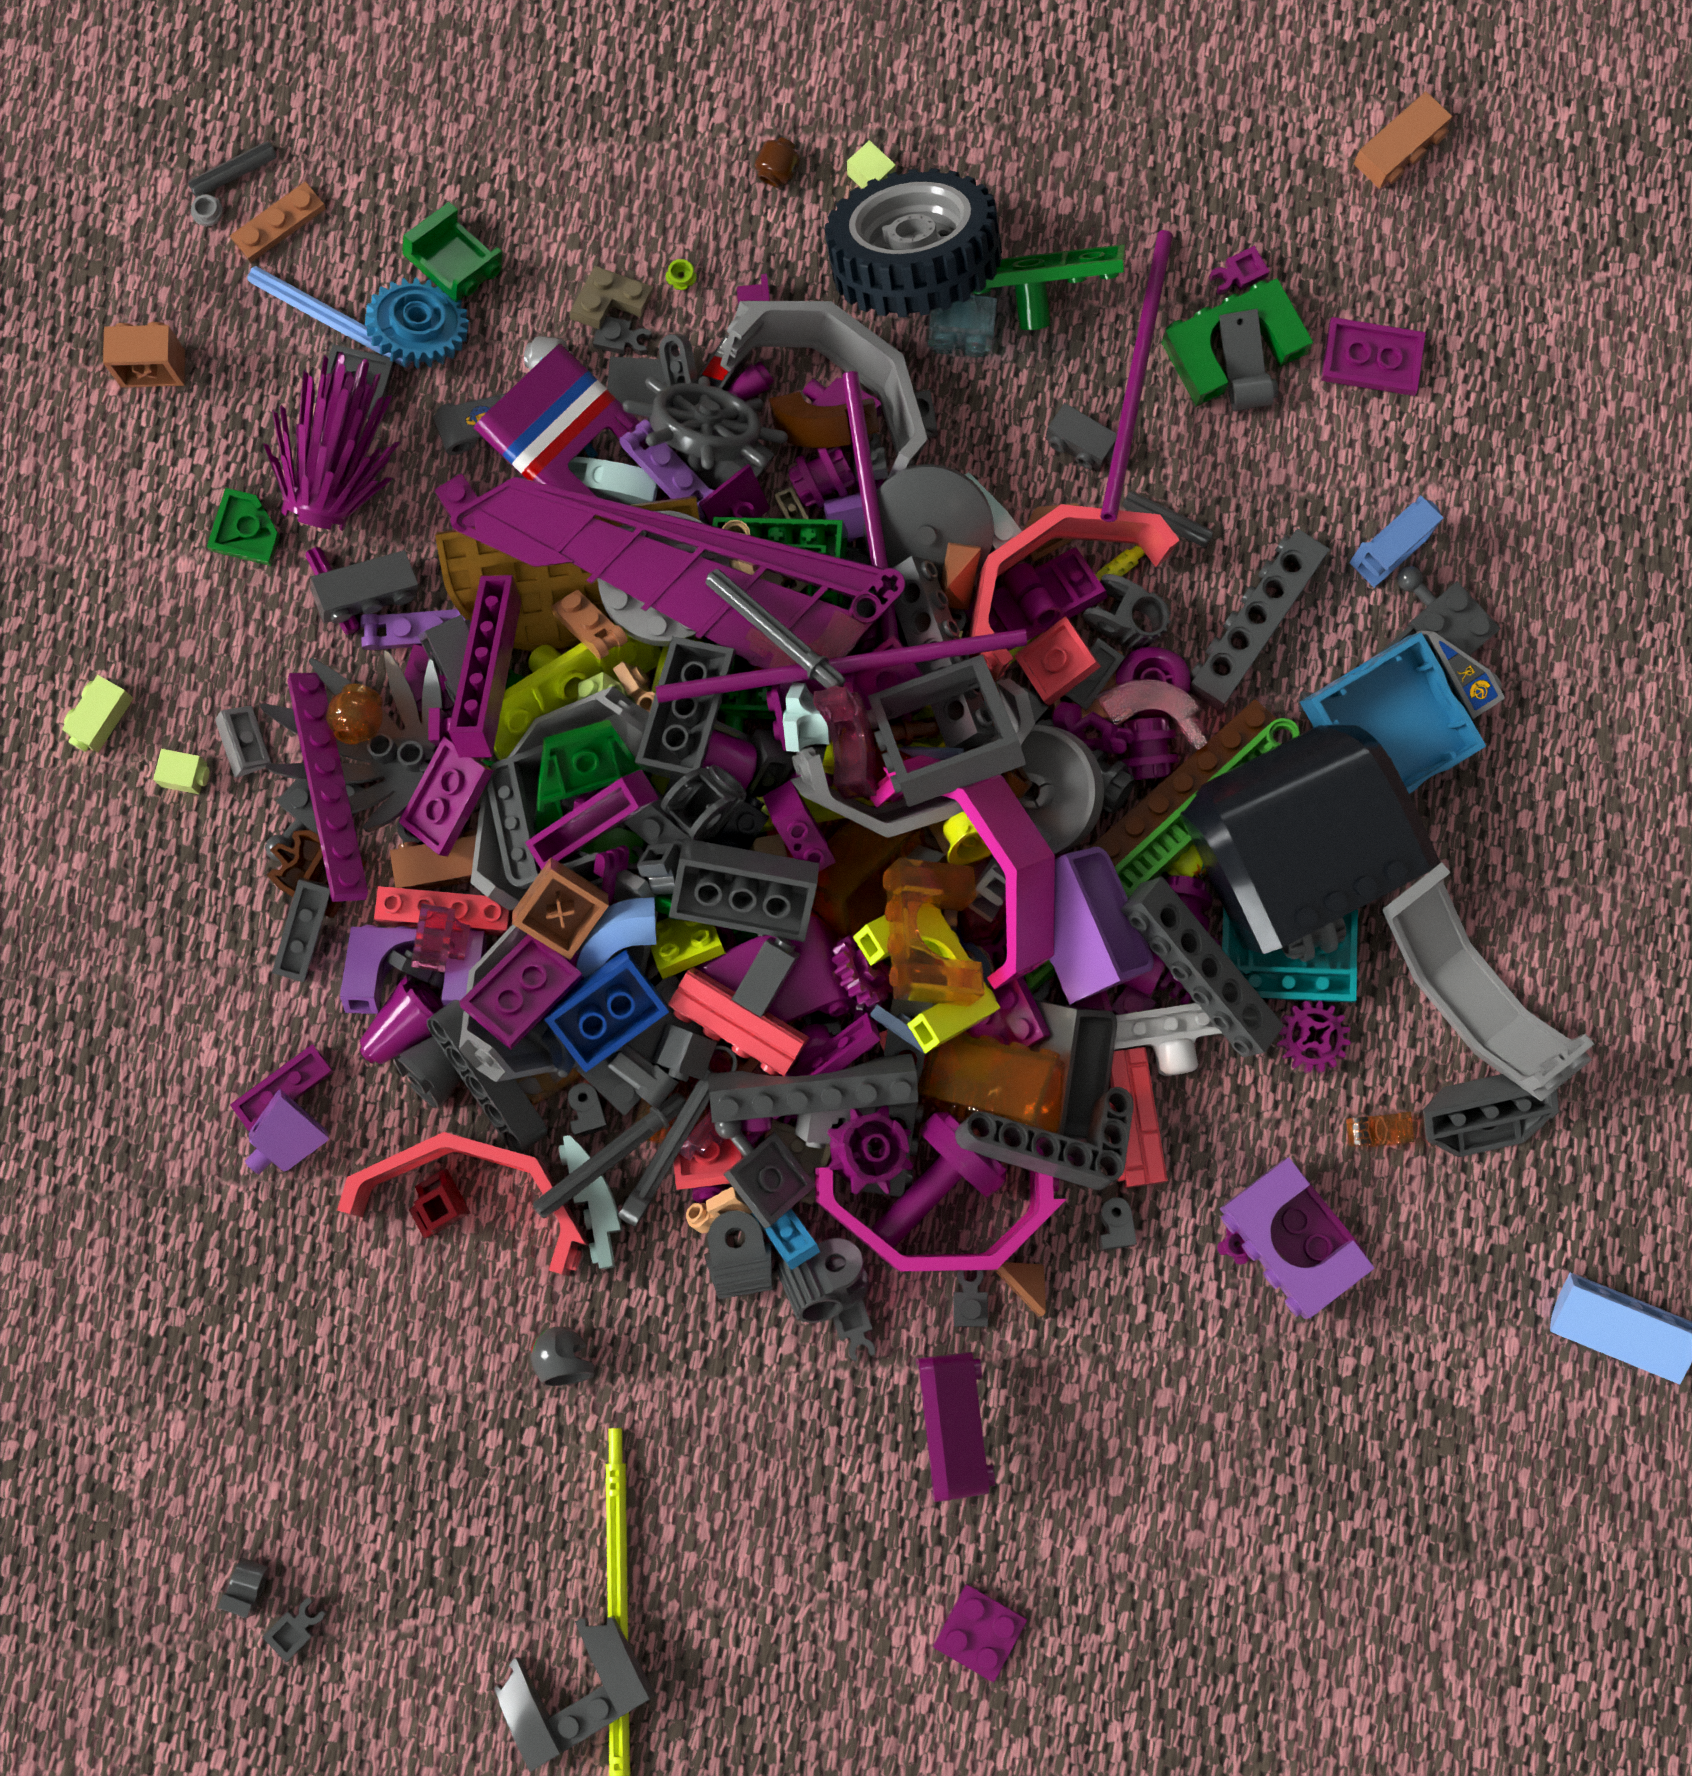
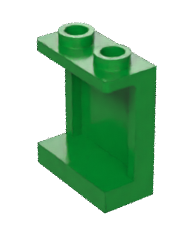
(450, 254)

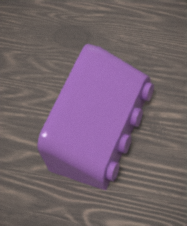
(1091, 934)

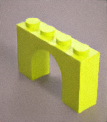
(942, 1020)

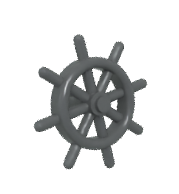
(704, 423)

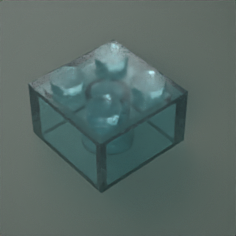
(964, 327)

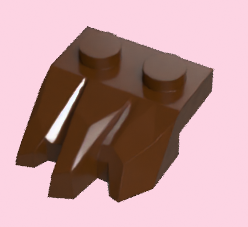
(302, 861)

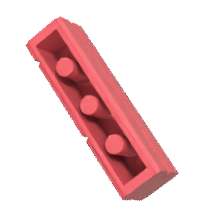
(762, 1037)
(1144, 1153)

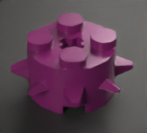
(851, 1154)

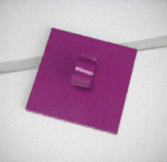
(736, 498)

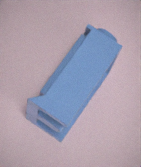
(1397, 541)

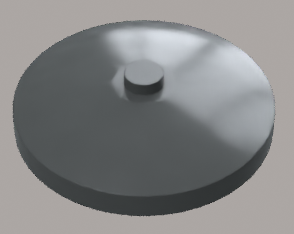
(927, 510)

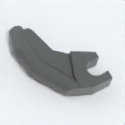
(560, 1057)

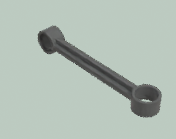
(670, 1147)

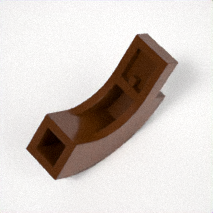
(817, 425)

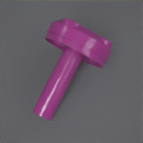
(954, 1163)

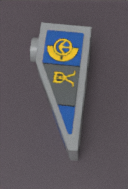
(1469, 680)

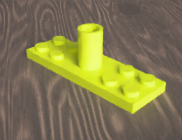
(556, 684)

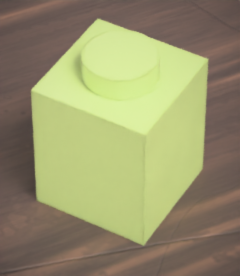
(869, 164)
(181, 771)

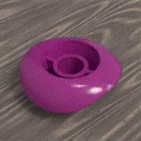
(1155, 664)

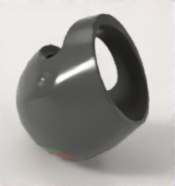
(555, 1360)

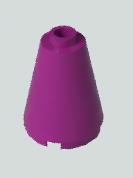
(400, 1021)

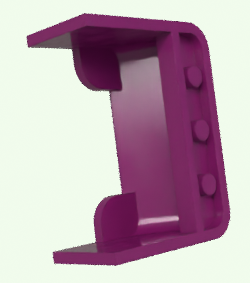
(954, 1426)

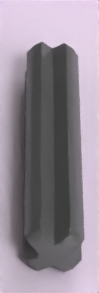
(232, 169)
(1178, 523)

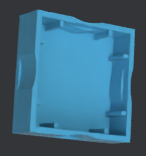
(1405, 707)

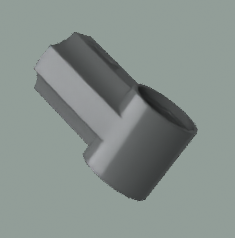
(648, 1079)

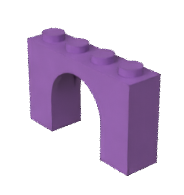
(367, 965)
(1252, 1216)

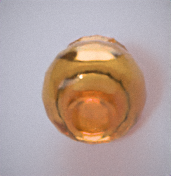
(355, 714)

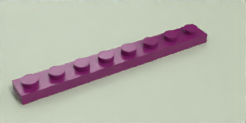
(327, 789)

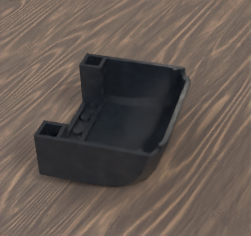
(1307, 834)

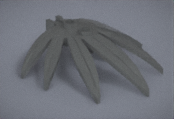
(393, 753)

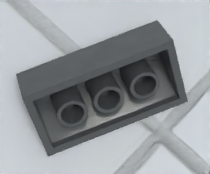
(681, 729)
(744, 890)

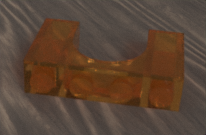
(917, 970)

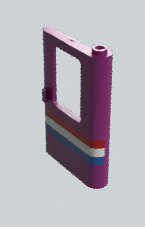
(553, 419)

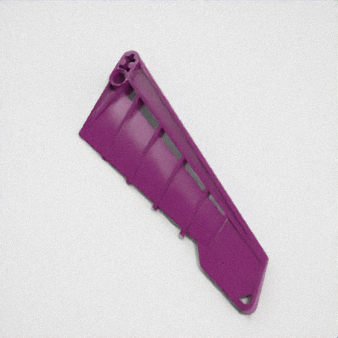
(559, 527)

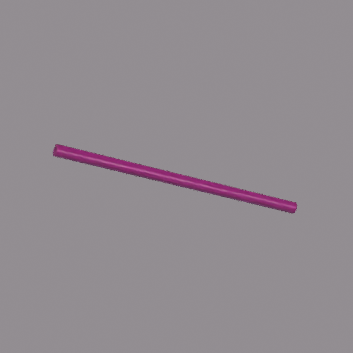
(1136, 377)
(869, 498)
(843, 665)

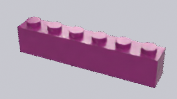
(485, 667)

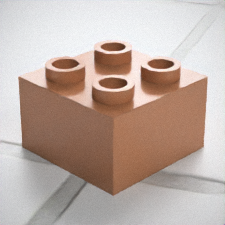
(144, 355)
(560, 908)

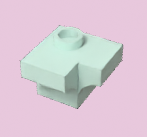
(802, 720)

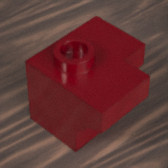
(438, 1204)

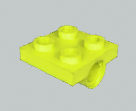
(684, 945)

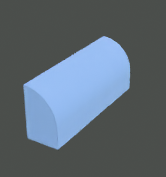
(1623, 1328)

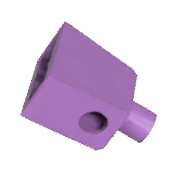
(284, 1135)

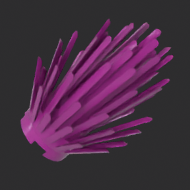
(328, 474)

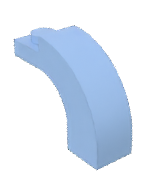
(620, 926)

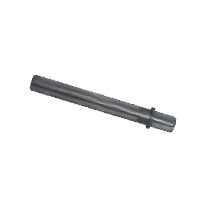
(815, 665)
(609, 1156)

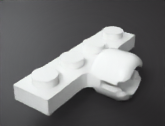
(1169, 1033)

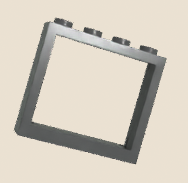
(957, 770)

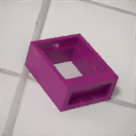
(798, 826)

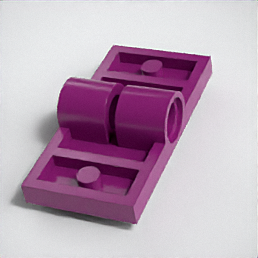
(1043, 595)

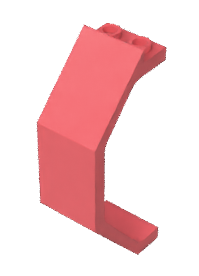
(1067, 522)
(359, 1185)

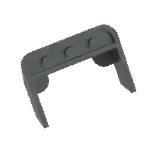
(513, 805)

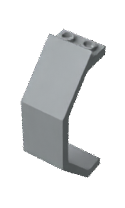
(846, 344)
(897, 817)
(1474, 995)

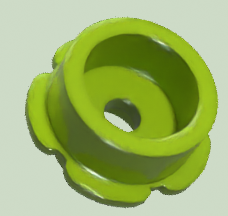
(681, 266)

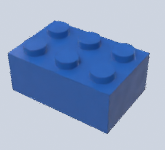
(606, 1011)

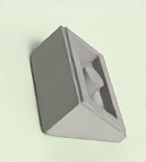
(242, 740)

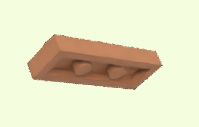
(277, 222)

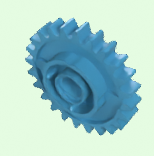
(416, 323)

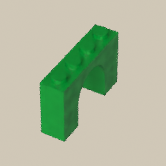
(1190, 345)

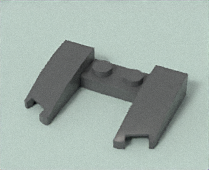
(623, 1690)

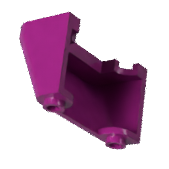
(809, 985)

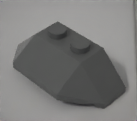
(1485, 1115)

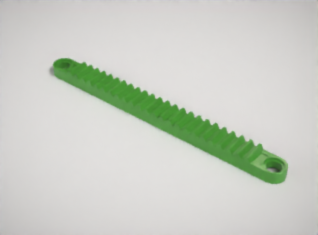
(1170, 838)

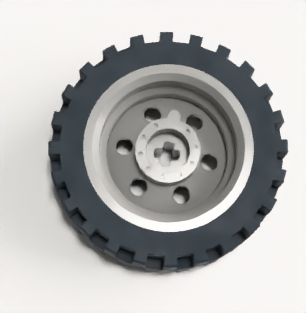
(914, 242)

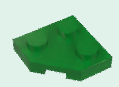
(243, 529)

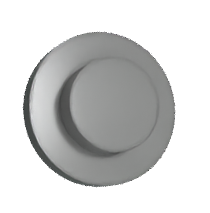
(206, 210)

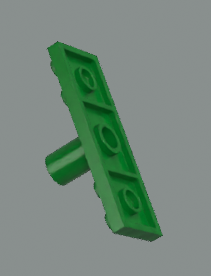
(1032, 271)

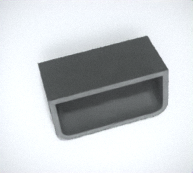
(1086, 1046)

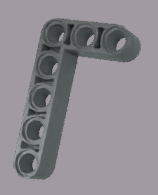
(1058, 1147)

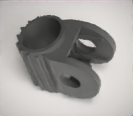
(1119, 622)
(708, 793)
(742, 1268)
(820, 1284)

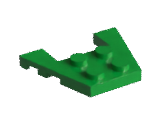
(579, 764)

